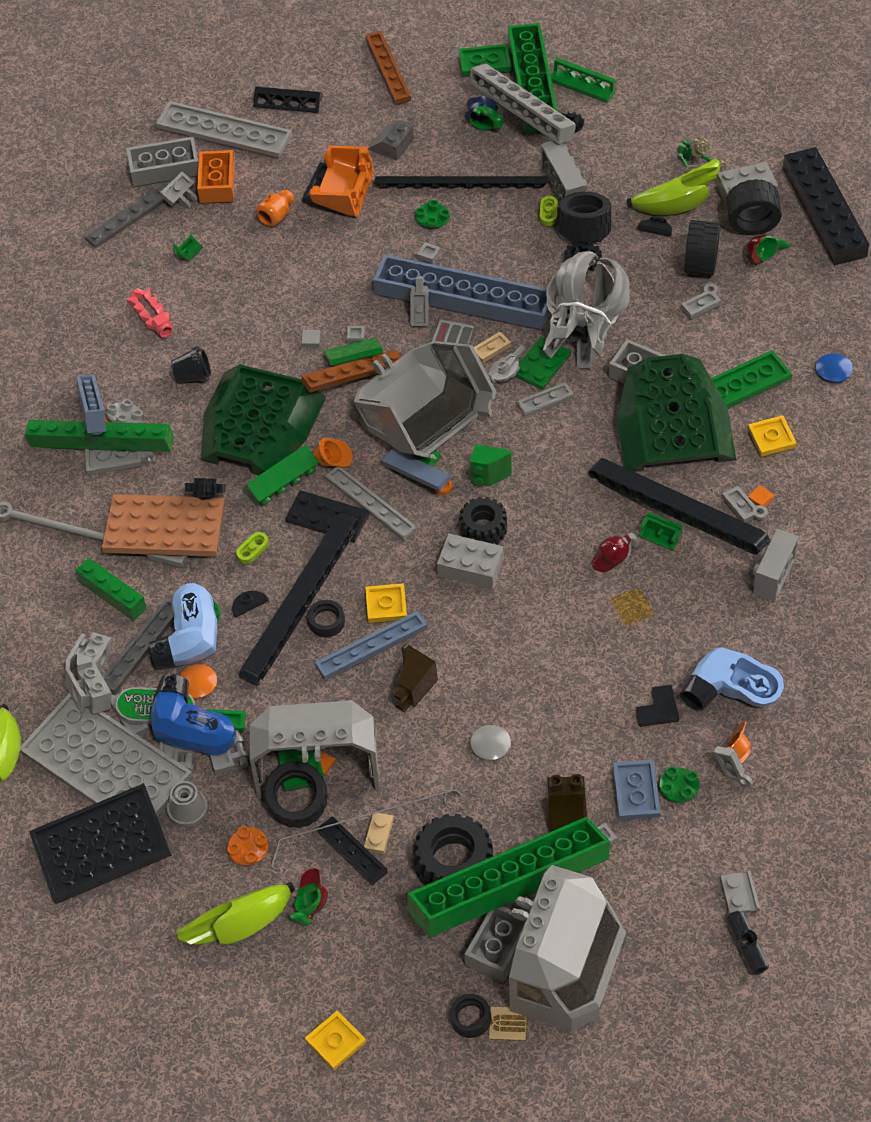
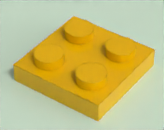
(772, 436)
(385, 603)
(335, 1040)

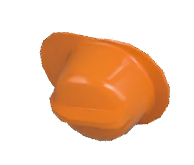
(333, 453)
(739, 742)

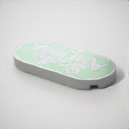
(135, 705)

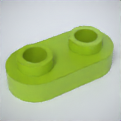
(548, 210)
(250, 548)

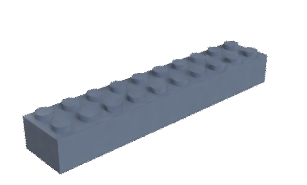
(464, 291)

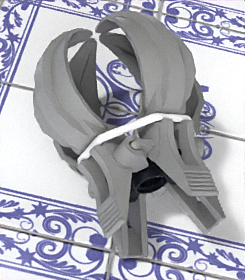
(567, 307)

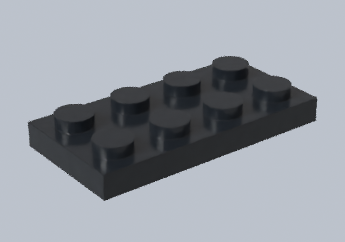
(320, 512)

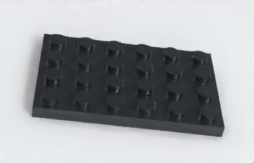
(100, 843)

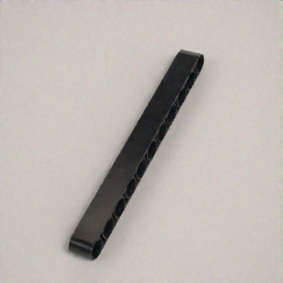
(679, 506)
(299, 599)

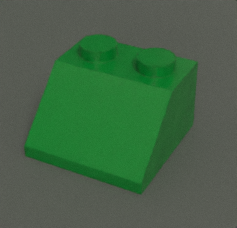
(489, 465)

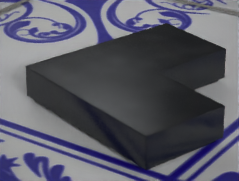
(662, 711)

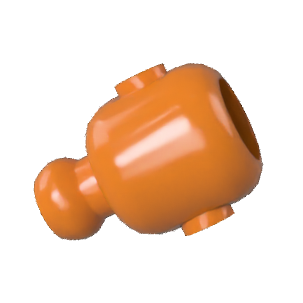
(274, 208)

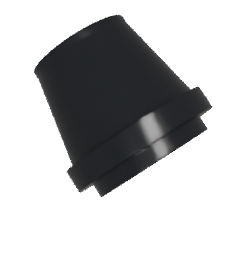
(191, 366)

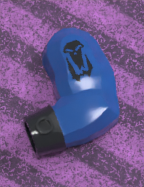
(187, 724)

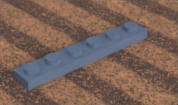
(370, 645)

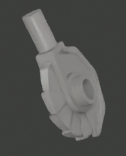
(506, 367)

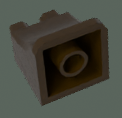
(415, 679)
(565, 800)

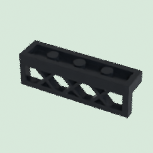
(287, 93)

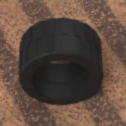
(751, 194)
(584, 217)
(702, 247)
(292, 770)

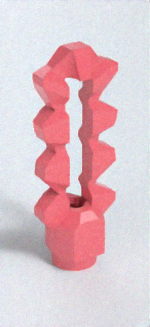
(160, 322)

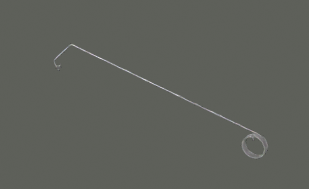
(445, 793)

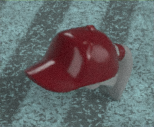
(613, 552)

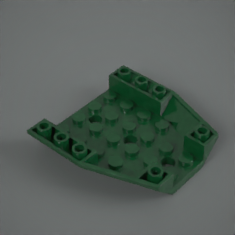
(282, 422)
(650, 428)

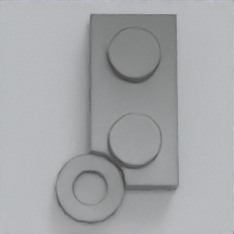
(702, 302)
(743, 506)
(731, 765)

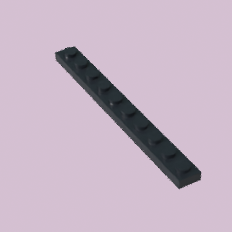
(418, 181)

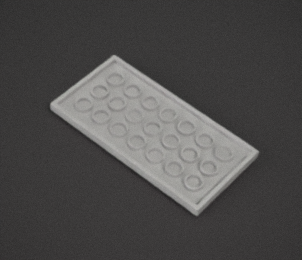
(101, 756)

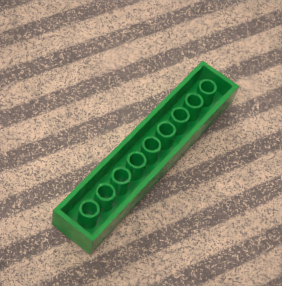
(505, 876)

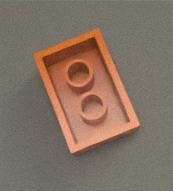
(216, 176)

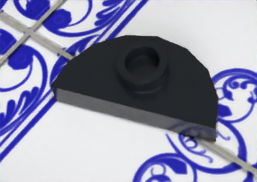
(656, 225)
(247, 601)

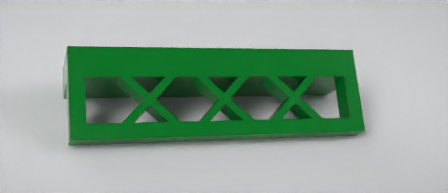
(583, 84)

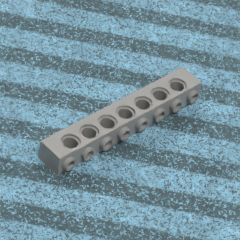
(522, 103)

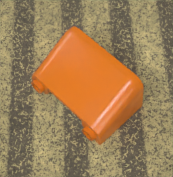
(345, 179)

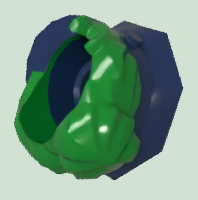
(482, 113)

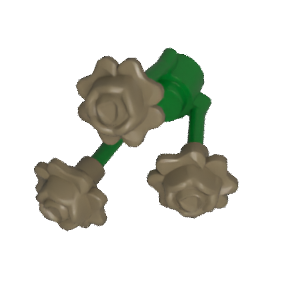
(699, 149)

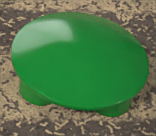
(432, 214)
(679, 784)

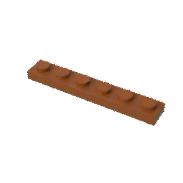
(388, 67)
(345, 372)

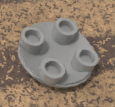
(124, 412)
(490, 742)

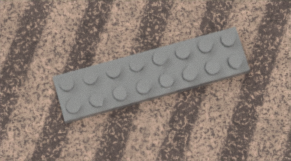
(224, 129)

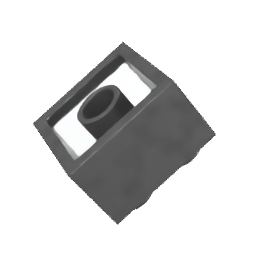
(393, 140)

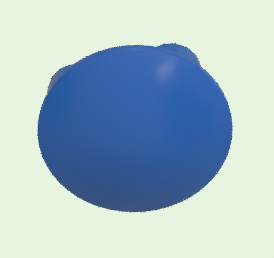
(834, 368)

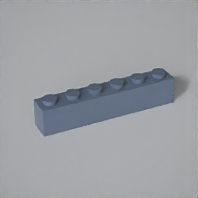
(91, 404)

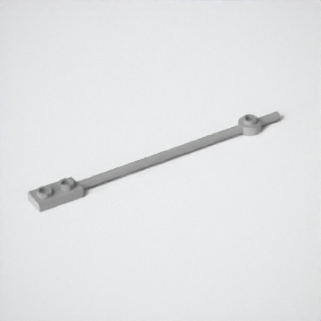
(176, 560)

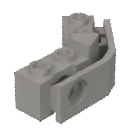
(90, 688)

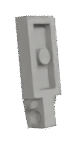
(419, 303)

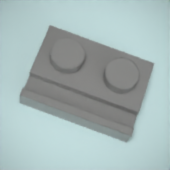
(740, 892)

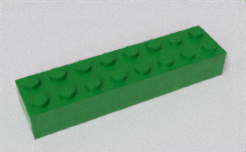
(531, 64)

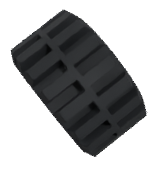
(483, 510)

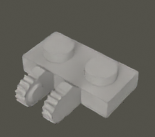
(177, 188)

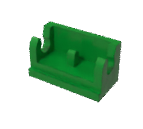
(661, 531)

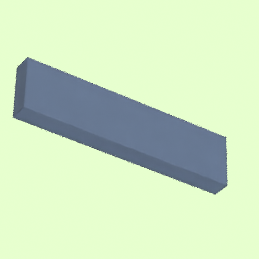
(416, 469)

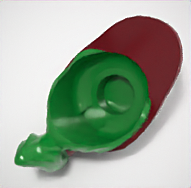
(765, 246)
(310, 897)

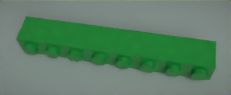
(116, 437)

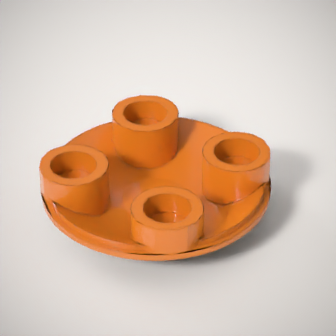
(201, 680)
(247, 846)

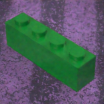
(281, 475)
(111, 589)

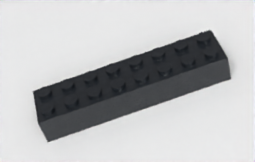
(825, 206)

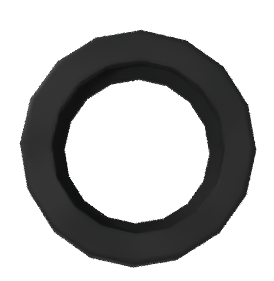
(330, 630)
(465, 1001)

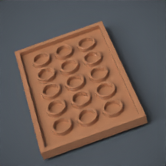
(164, 525)

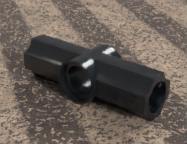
(751, 953)

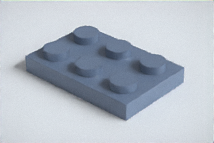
(636, 789)

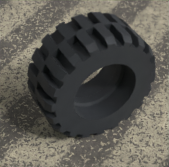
(444, 832)

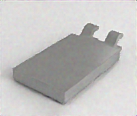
(112, 460)

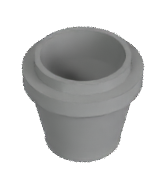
(186, 805)

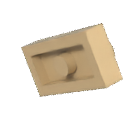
(492, 347)
(378, 833)

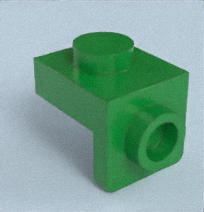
(188, 248)

